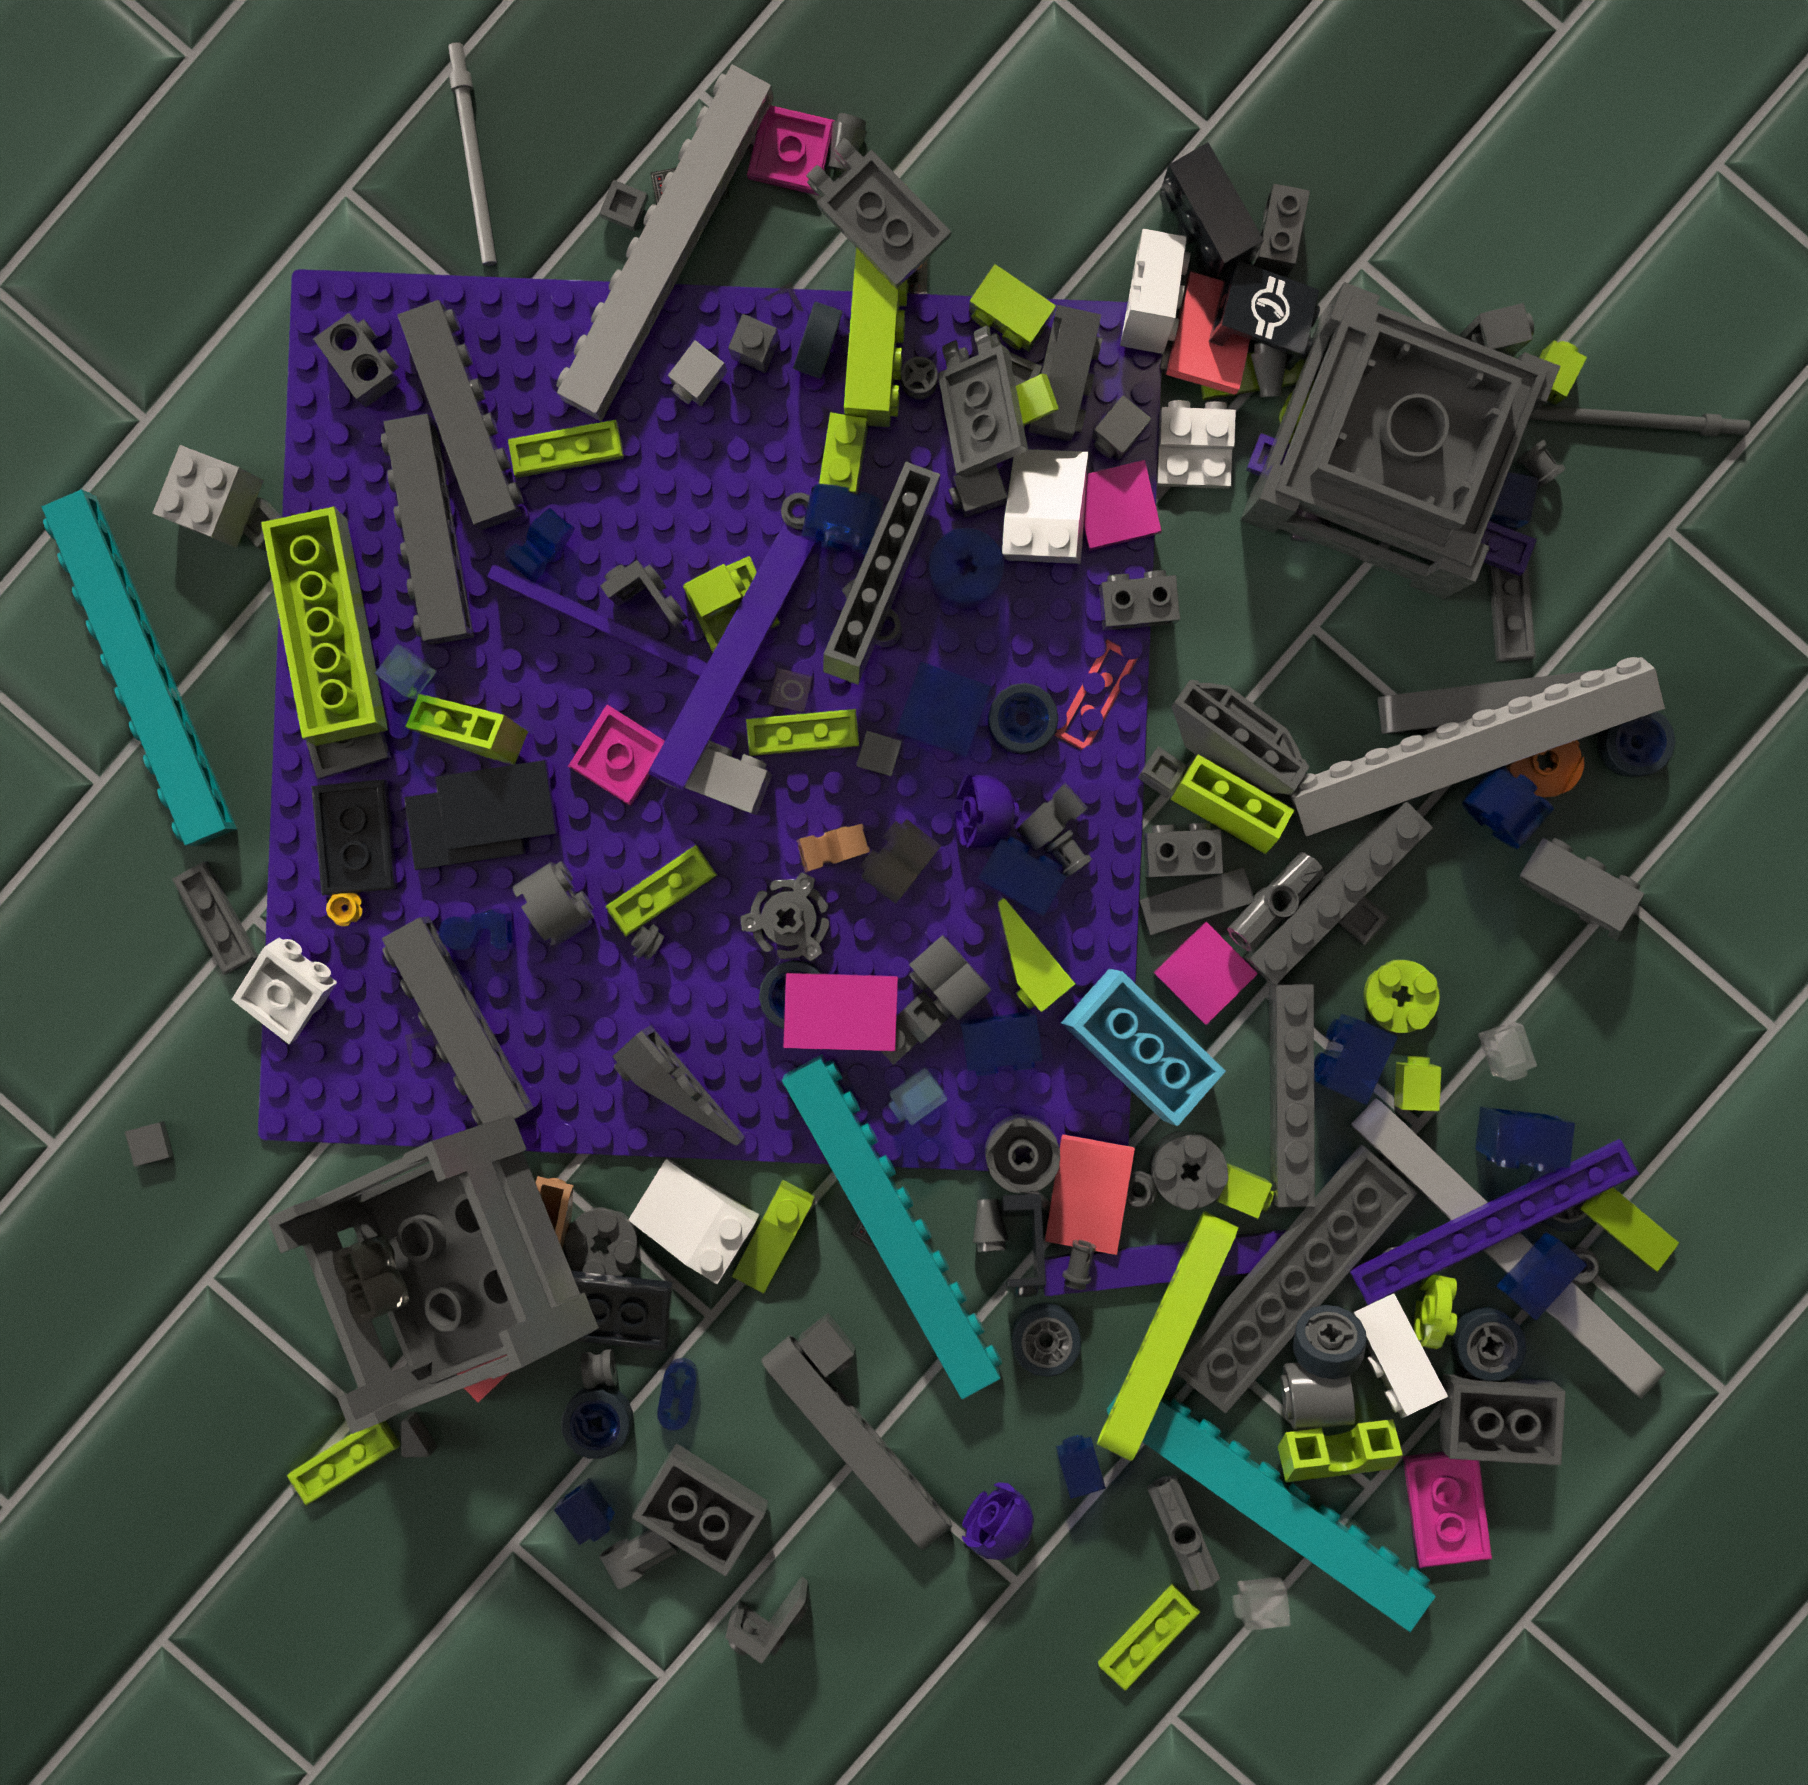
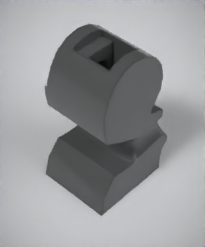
(1052, 817)

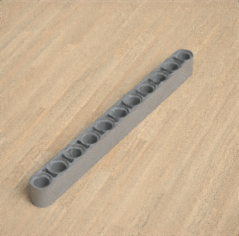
(1456, 1197)

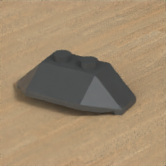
(1238, 737)

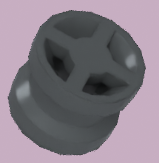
(917, 371)
(599, 1369)

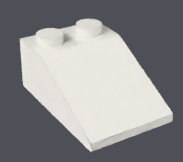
(1046, 507)
(693, 1220)

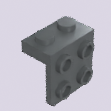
(627, 582)
(756, 1636)

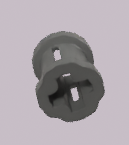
(1540, 464)
(1068, 853)

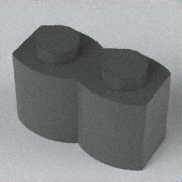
(949, 978)

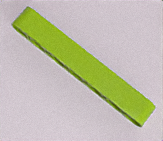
(1167, 1336)

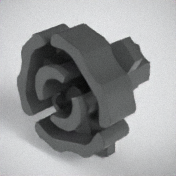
(804, 918)

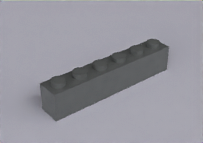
(460, 414)
(428, 529)
(881, 573)
(1338, 891)
(455, 1021)
(1292, 1094)

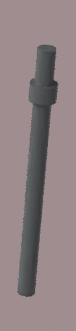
(1706, 425)

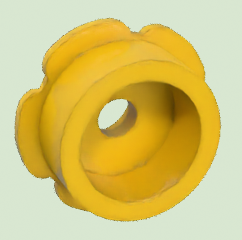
(335, 911)

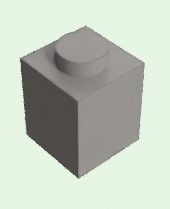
(696, 374)

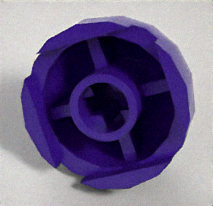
(986, 811)
(999, 1523)

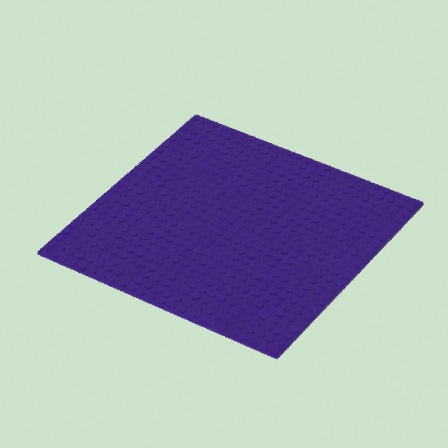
(685, 499)

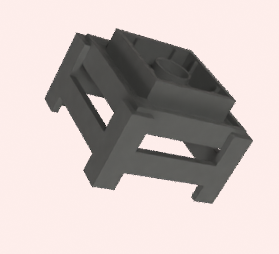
(1398, 441)
(474, 1262)

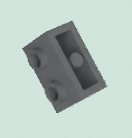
(1140, 601)
(1183, 851)

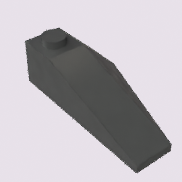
(662, 1074)

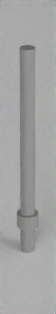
(462, 85)

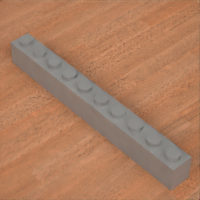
(665, 243)
(1477, 745)

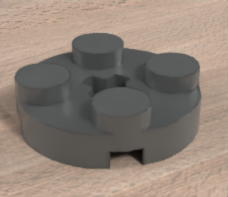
(605, 1223)

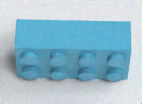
(1143, 1046)

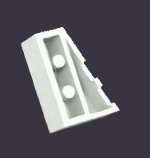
(1155, 291)
(1399, 1357)

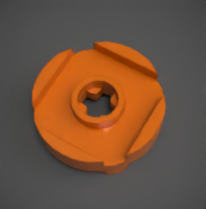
(1555, 781)

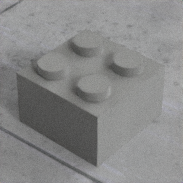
(208, 496)
(729, 779)

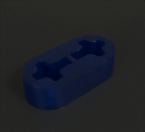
(669, 1392)

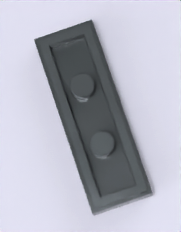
(1511, 615)
(1196, 901)
(215, 917)

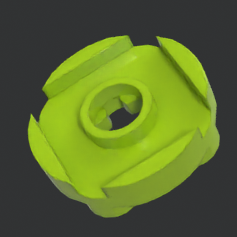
(1384, 1008)
(1433, 1315)

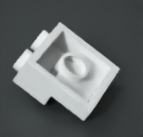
(1195, 445)
(284, 988)

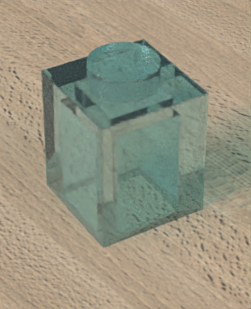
(405, 672)
(917, 1097)

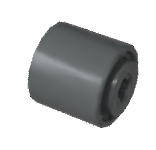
(1314, 1400)

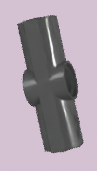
(1261, 915)
(1191, 1551)

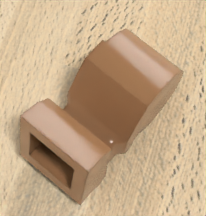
(832, 847)

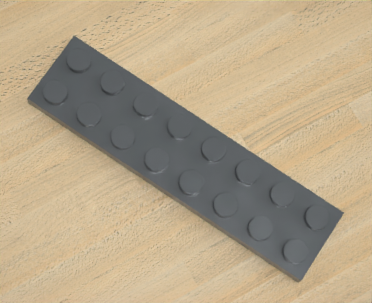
(1293, 1278)

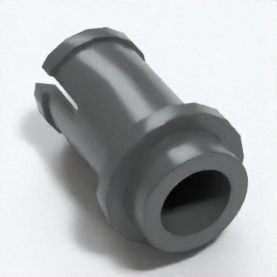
(1079, 1265)

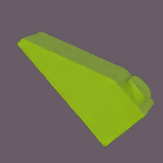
(468, 728)
(1033, 966)
(773, 1236)

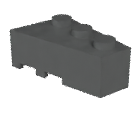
(1067, 365)
(1582, 886)

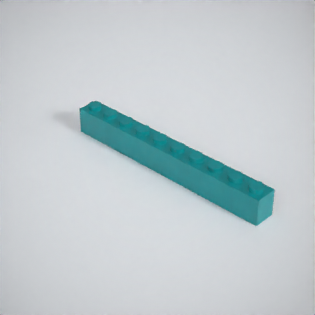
(138, 668)
(892, 1225)
(1288, 1513)

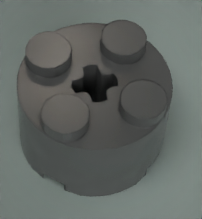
(554, 904)
(1209, 1172)
(1024, 1174)

